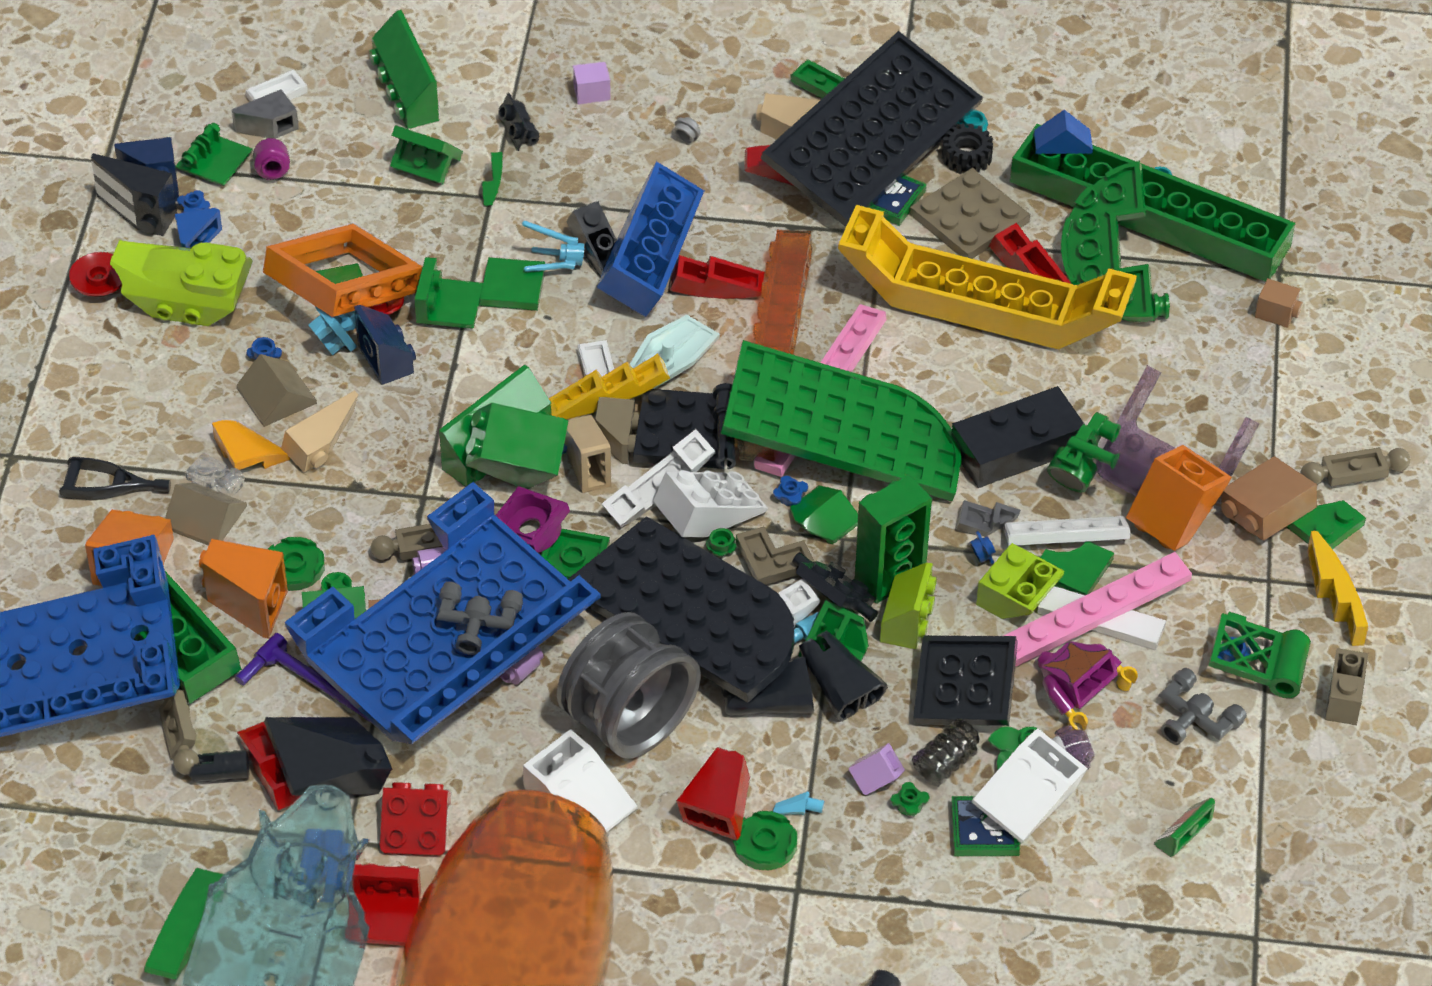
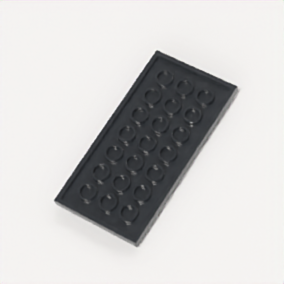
(871, 128)

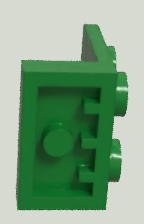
(446, 300)

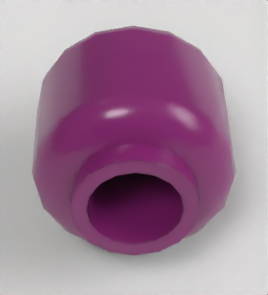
(271, 159)

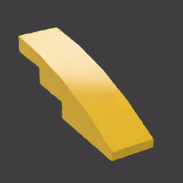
(622, 383)
(1334, 582)

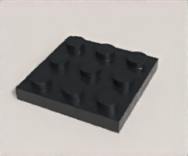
(668, 419)
(965, 680)

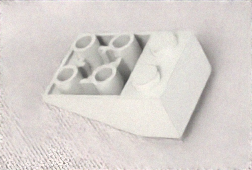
(706, 501)
(577, 773)
(1030, 785)

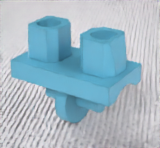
(333, 330)

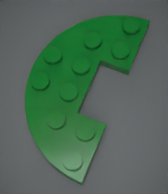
(1092, 235)

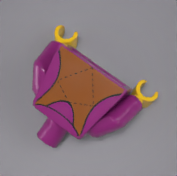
(1078, 674)

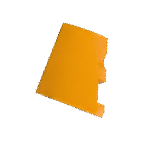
(245, 446)

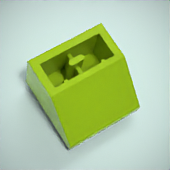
(1016, 583)
(909, 607)

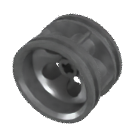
(628, 685)

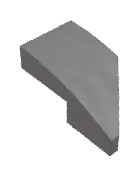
(984, 519)

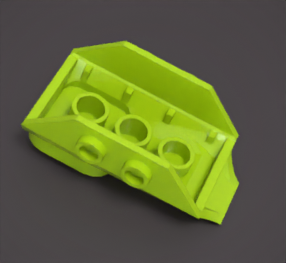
(181, 282)

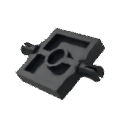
(834, 584)

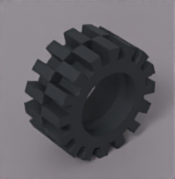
(971, 138)

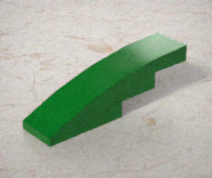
(181, 927)

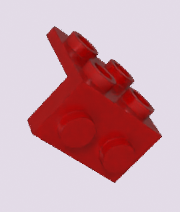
(414, 819)
(388, 900)

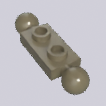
(1356, 466)
(407, 542)
(179, 732)

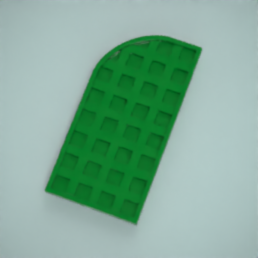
(840, 420)

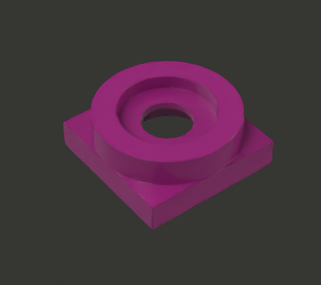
(530, 505)

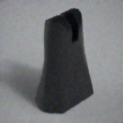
(841, 675)
(786, 694)

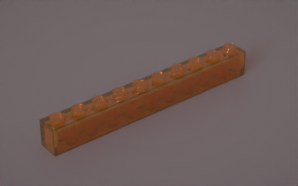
(781, 307)

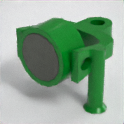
(1074, 464)

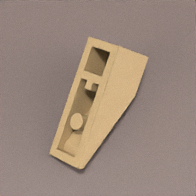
(315, 437)

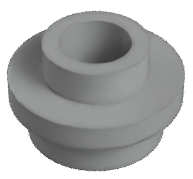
(686, 129)

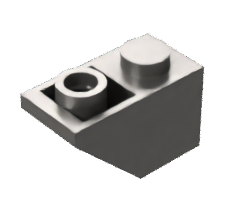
(266, 116)

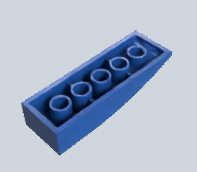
(651, 240)

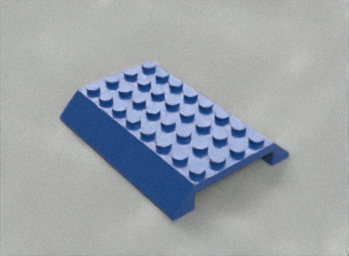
(405, 663)

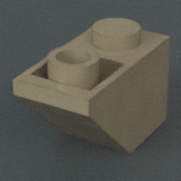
(617, 421)
(1346, 686)

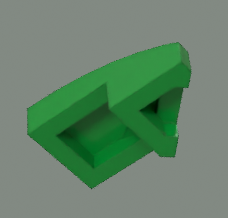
(491, 188)

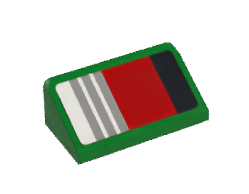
(1186, 827)

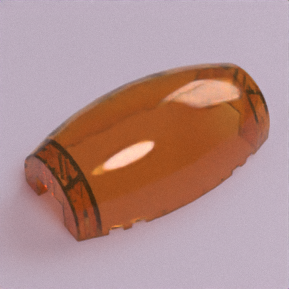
(517, 900)

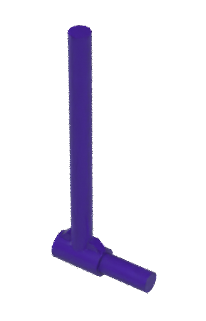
(276, 651)

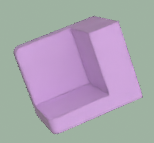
(591, 82)
(876, 769)

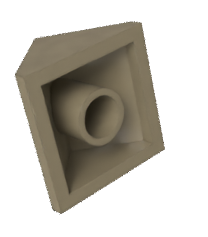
(274, 390)
(202, 512)

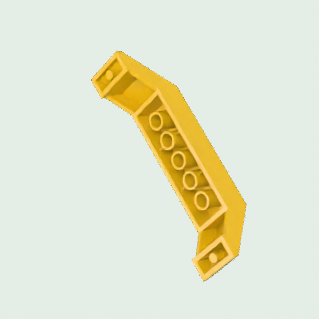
(978, 291)

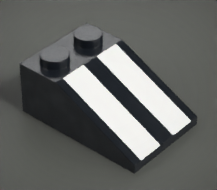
(136, 193)

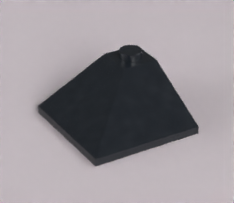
(328, 753)

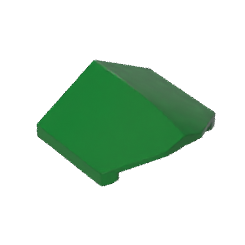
(825, 514)
(844, 625)

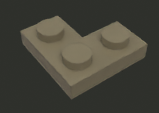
(764, 560)

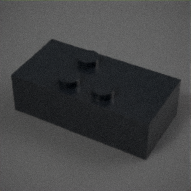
(1015, 436)

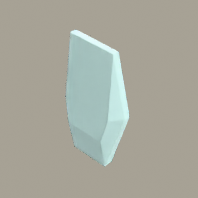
(678, 344)

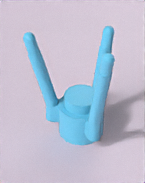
(570, 253)

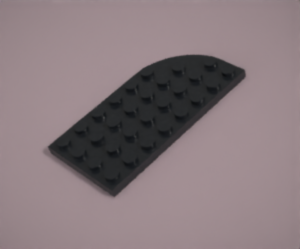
(698, 603)

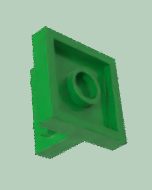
(423, 155)

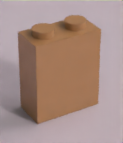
(1269, 498)

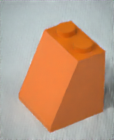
(1177, 496)
(126, 526)
(245, 583)

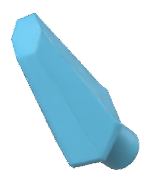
(804, 626)
(798, 805)

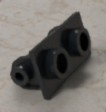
(517, 122)

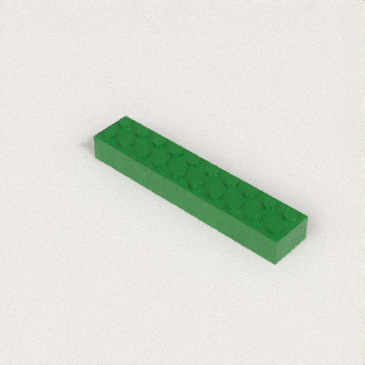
(1174, 208)

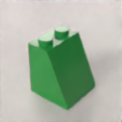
(516, 444)

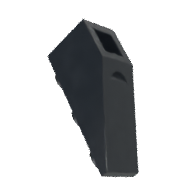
(593, 230)

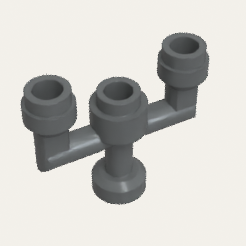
(476, 614)
(1196, 710)

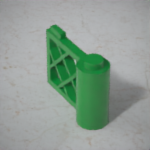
(1285, 661)

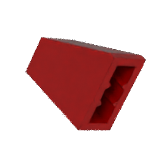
(717, 794)

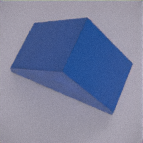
(1063, 136)
(198, 226)

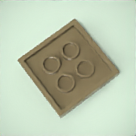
(968, 213)

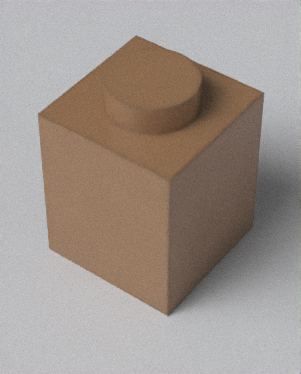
(1278, 303)

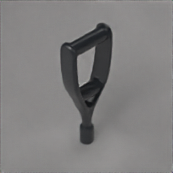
(118, 486)

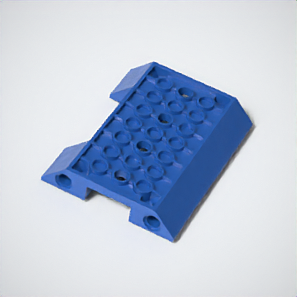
(114, 667)

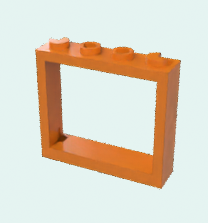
(396, 276)

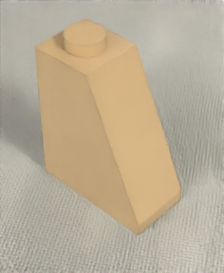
(781, 112)
(588, 453)

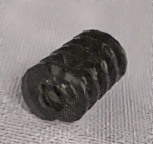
(946, 752)

